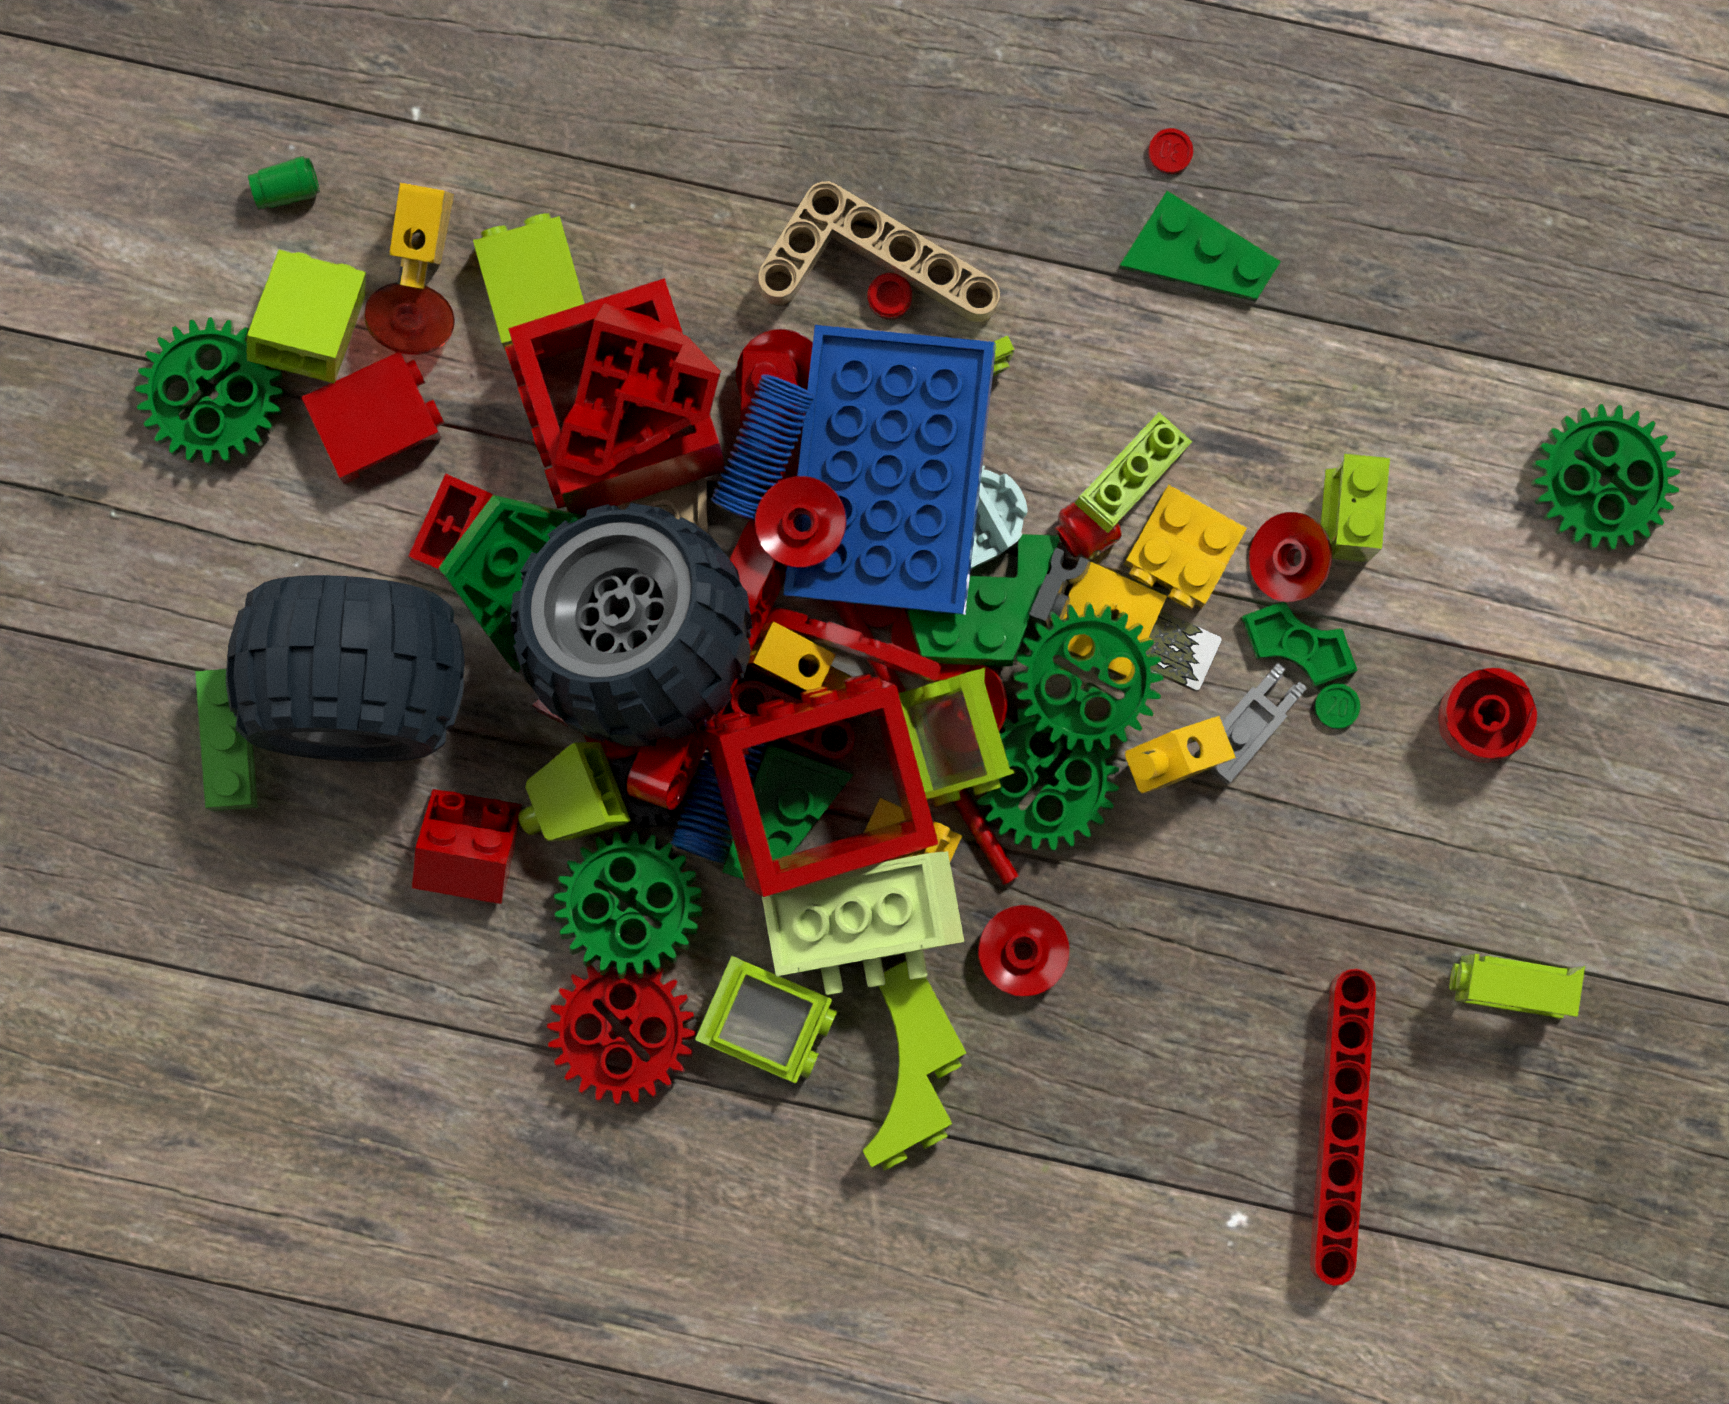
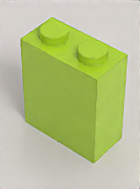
(527, 272)
(306, 315)

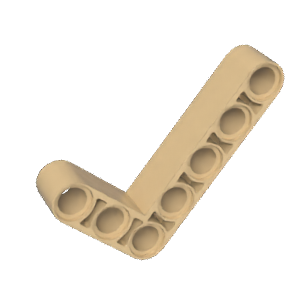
(876, 249)

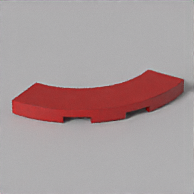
(854, 642)

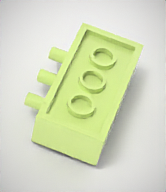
(865, 917)

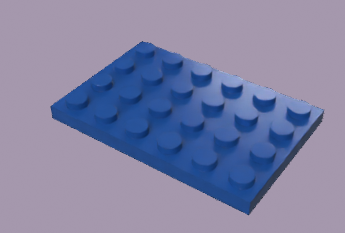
(903, 448)

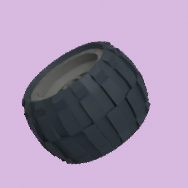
(604, 585)
(345, 669)

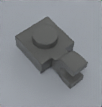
(1053, 589)

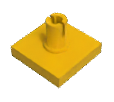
(1121, 594)

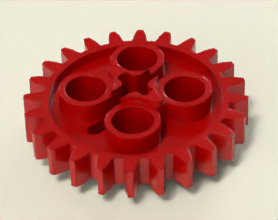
(590, 1057)

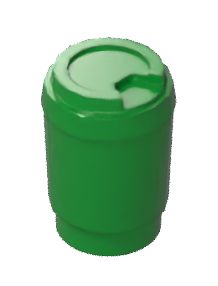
(284, 183)

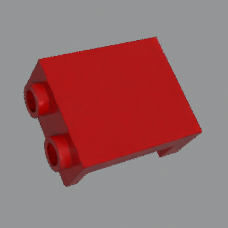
(373, 415)

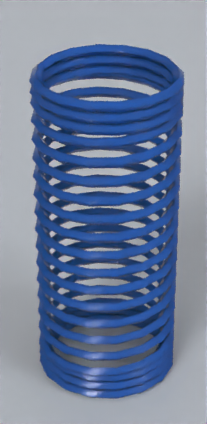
(779, 392)
(683, 837)

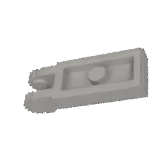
(1253, 723)

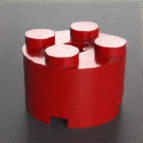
(1511, 706)

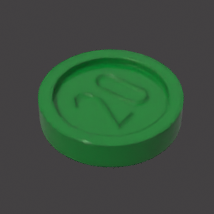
(1337, 706)

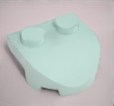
(998, 517)

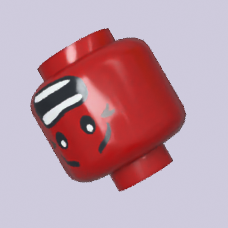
(1084, 535)

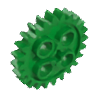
(182, 363)
(1630, 447)
(1109, 641)
(1077, 803)
(602, 936)

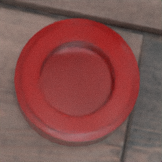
(889, 296)

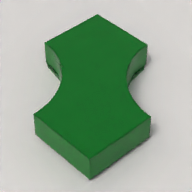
(1279, 634)

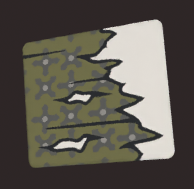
(1183, 650)

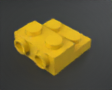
(1184, 548)

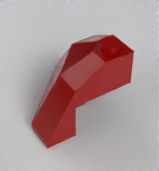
(633, 391)

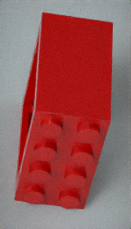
(637, 477)
(730, 741)

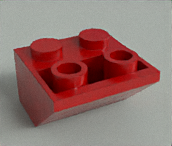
(446, 521)
(466, 846)

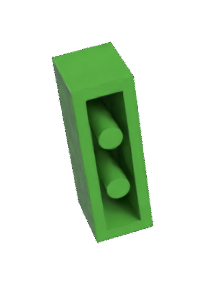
(225, 754)

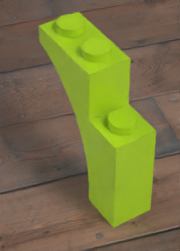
(924, 1046)

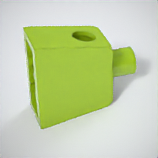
(574, 795)

